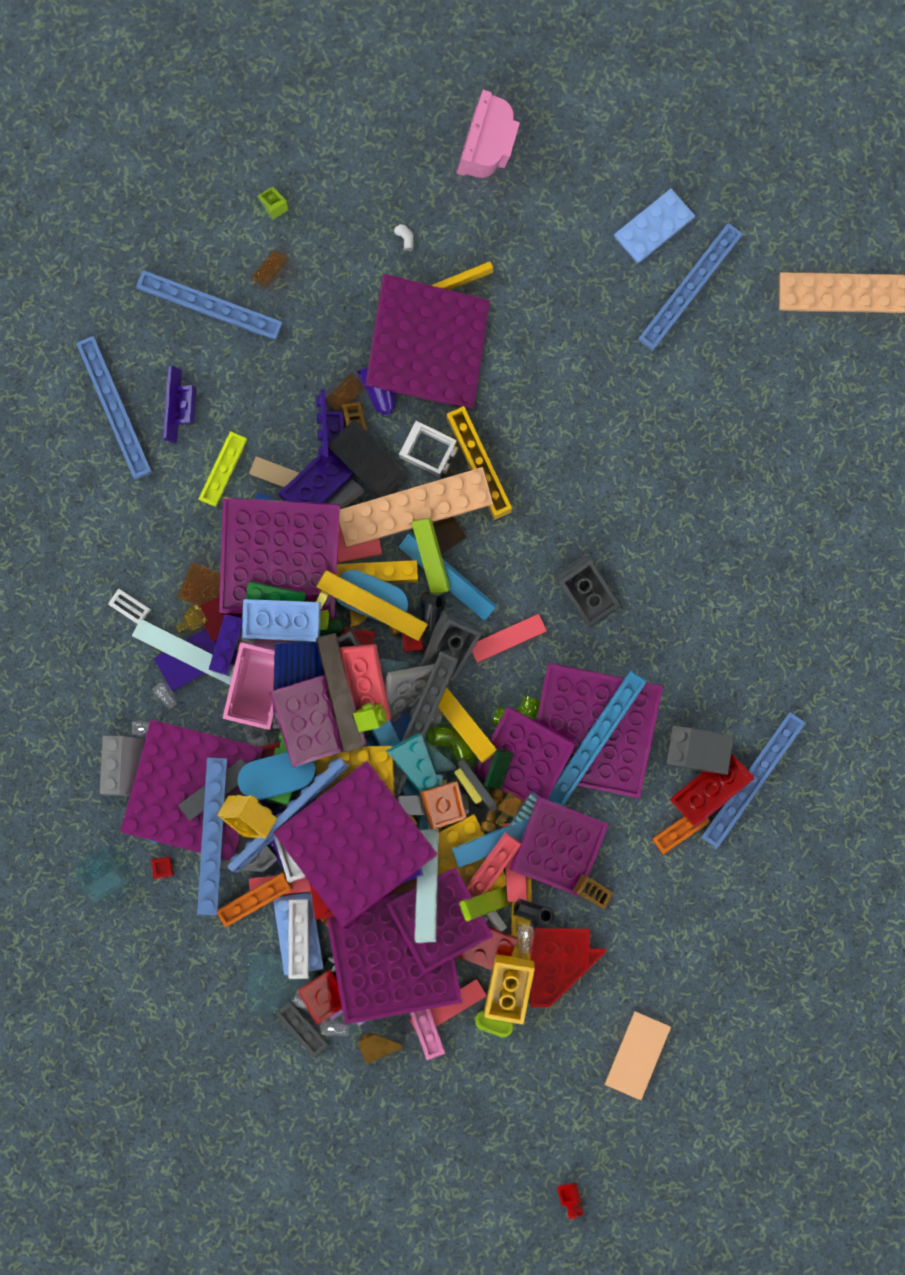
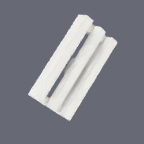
(115, 598)

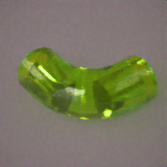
(528, 706)
(450, 738)

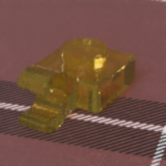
(193, 619)
(509, 807)

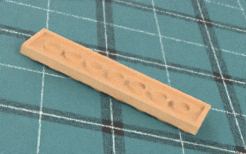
(842, 292)
(396, 511)

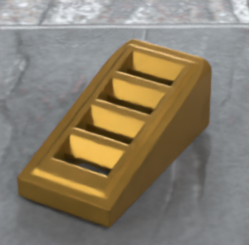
(351, 407)
(581, 885)

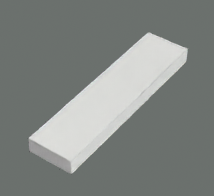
(299, 939)

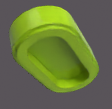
(493, 1026)

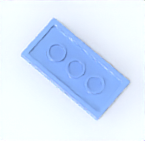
(654, 226)
(281, 620)
(281, 908)

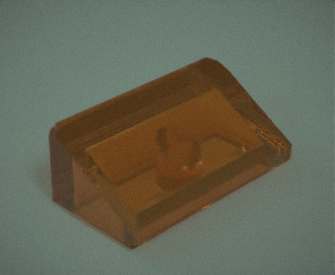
(270, 268)
(345, 392)

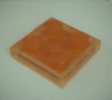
(199, 585)

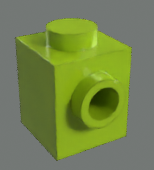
(370, 717)

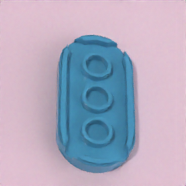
(376, 586)
(274, 777)

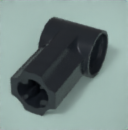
(432, 605)
(533, 912)

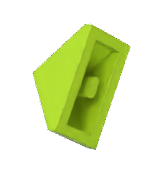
(273, 202)

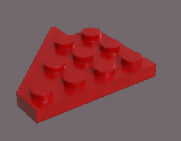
(559, 962)

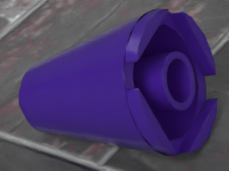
(382, 399)

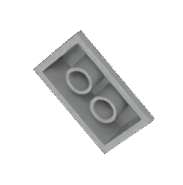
(119, 764)

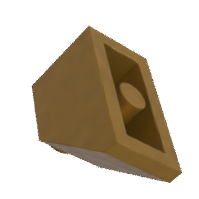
(376, 1046)

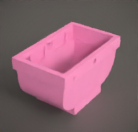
(489, 137)
(250, 687)

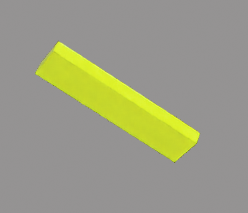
(223, 469)

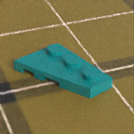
(415, 762)

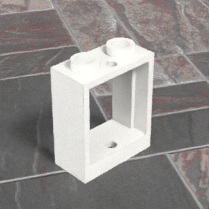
(411, 440)

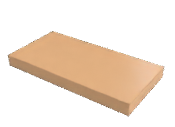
(637, 1055)

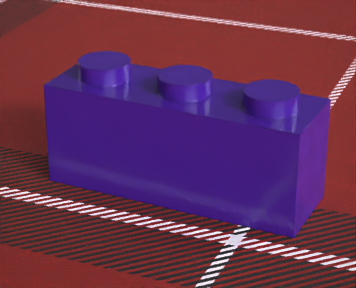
(227, 645)

